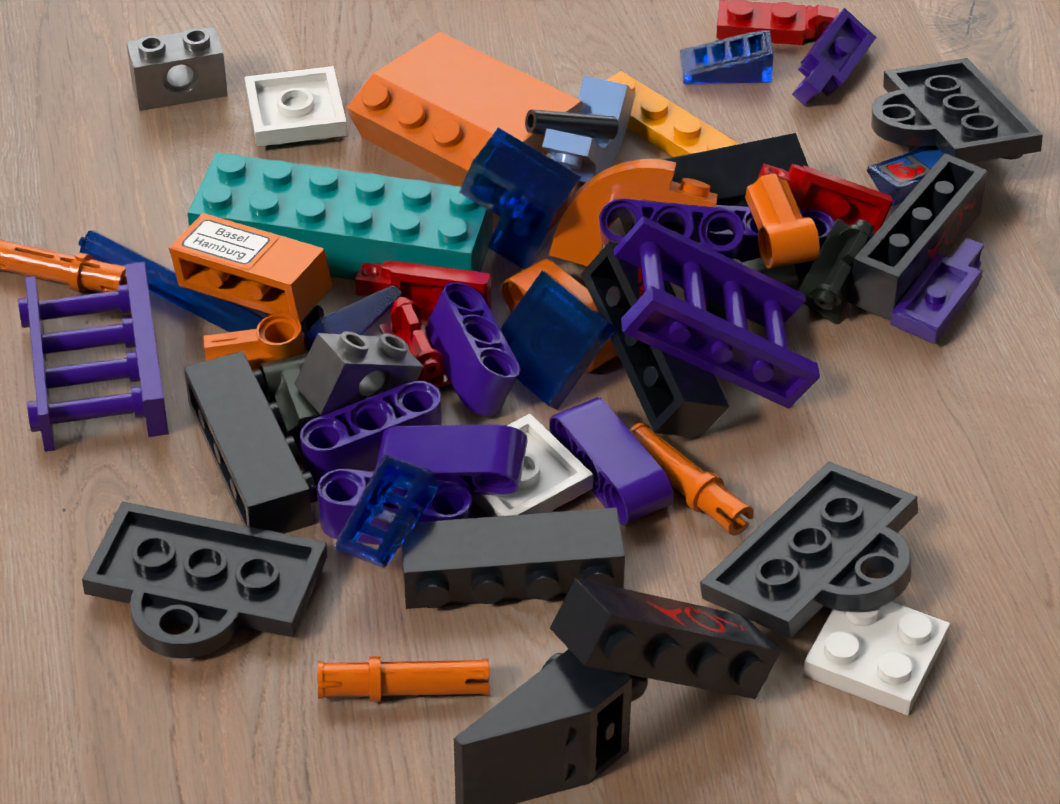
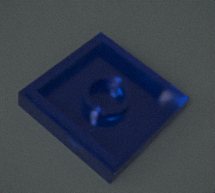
(554, 338)

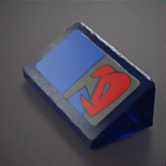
(903, 173)

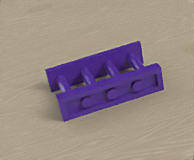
(703, 338)
(138, 366)

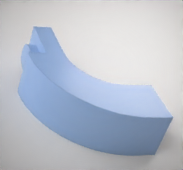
(593, 155)

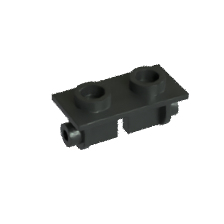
(830, 276)

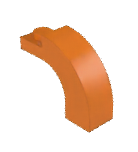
(578, 231)

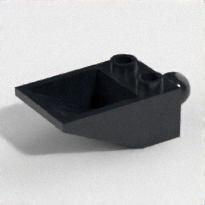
(547, 734)

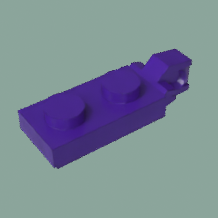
(833, 56)
(939, 292)

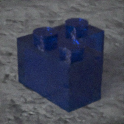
(524, 191)

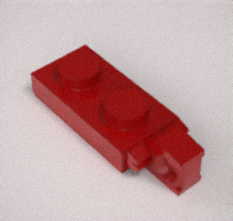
(785, 21)
(833, 195)
(418, 281)

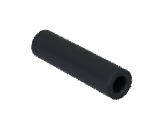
(575, 123)

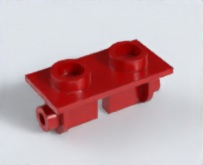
(410, 326)

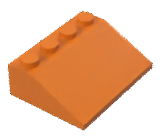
(446, 103)

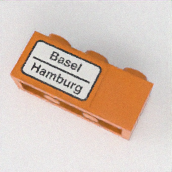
(251, 267)

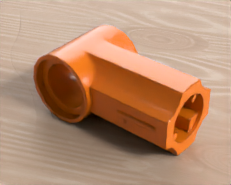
(782, 231)
(274, 339)

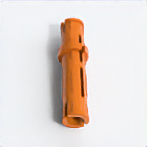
(77, 271)
(702, 489)
(402, 678)

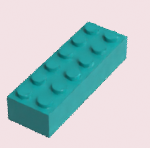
(348, 213)

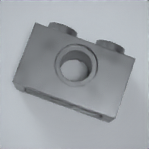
(177, 68)
(353, 368)

